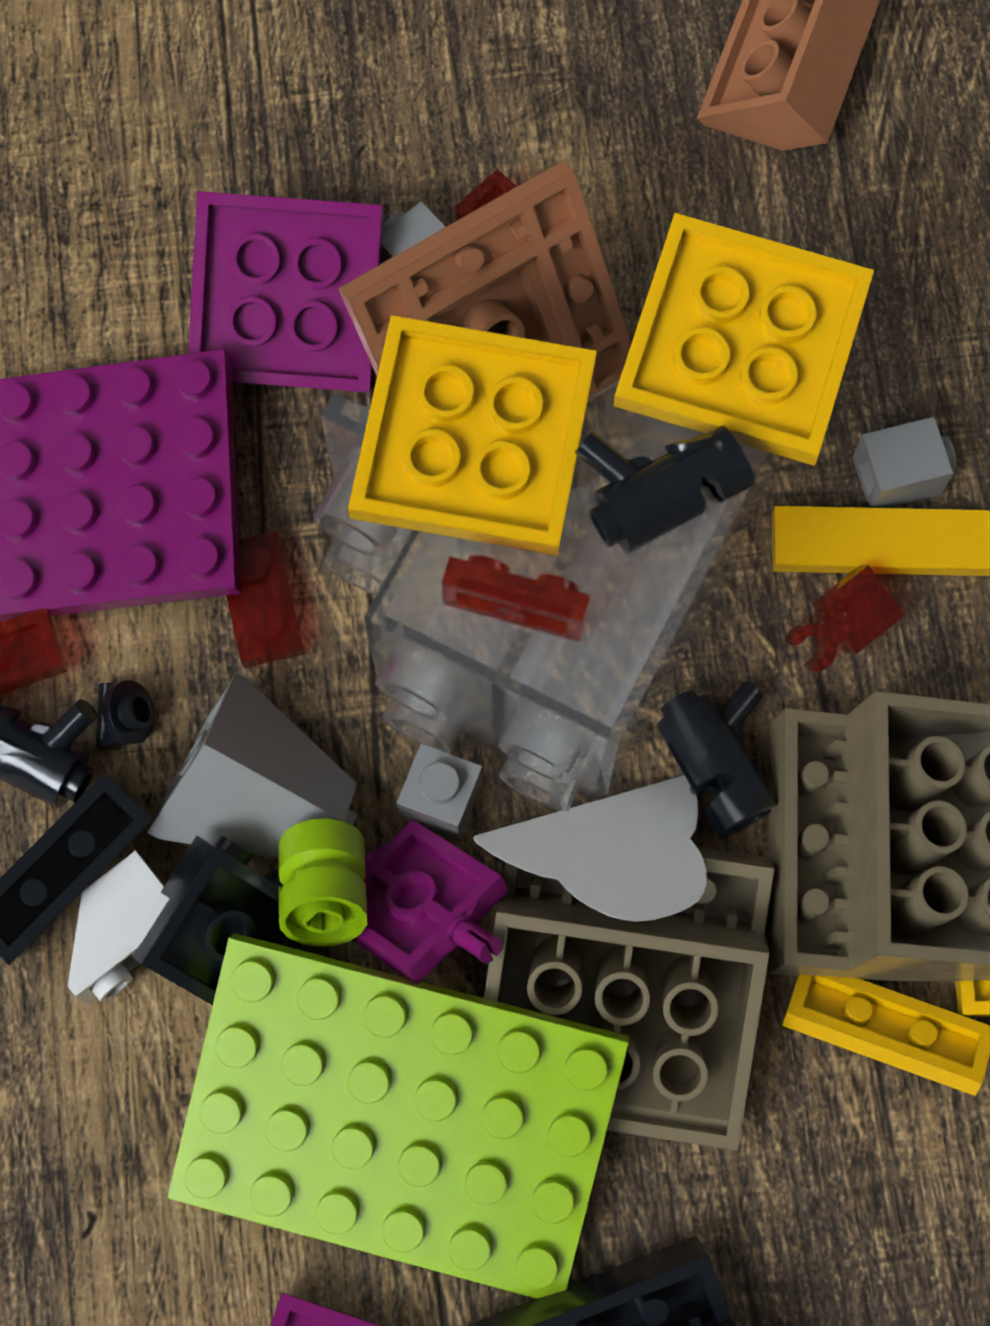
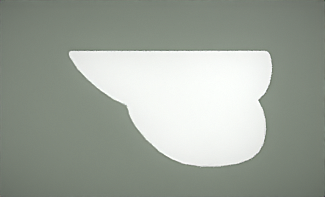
(615, 853)

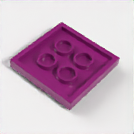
(271, 287)

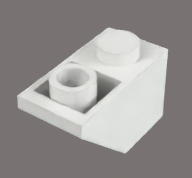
(111, 926)

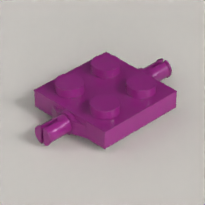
(427, 902)

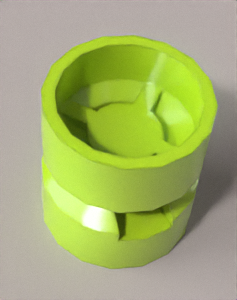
(322, 882)

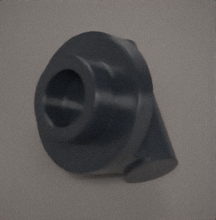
(123, 714)

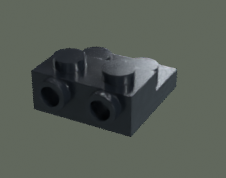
(207, 903)

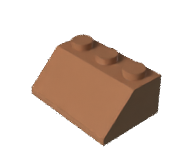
(787, 70)

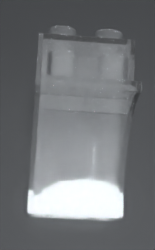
(545, 701)

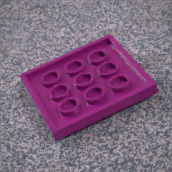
(118, 486)

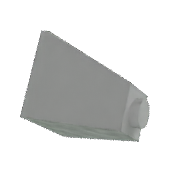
(251, 778)

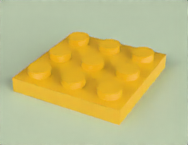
(744, 338)
(473, 435)

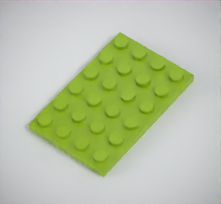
(397, 1117)

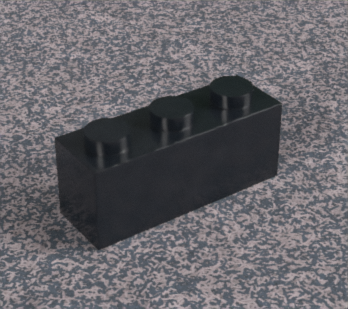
(65, 862)

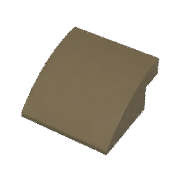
(881, 841)
(672, 984)

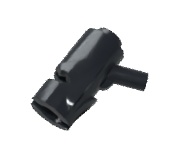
(662, 493)
(42, 754)
(712, 757)

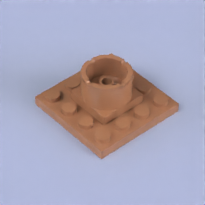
(507, 269)

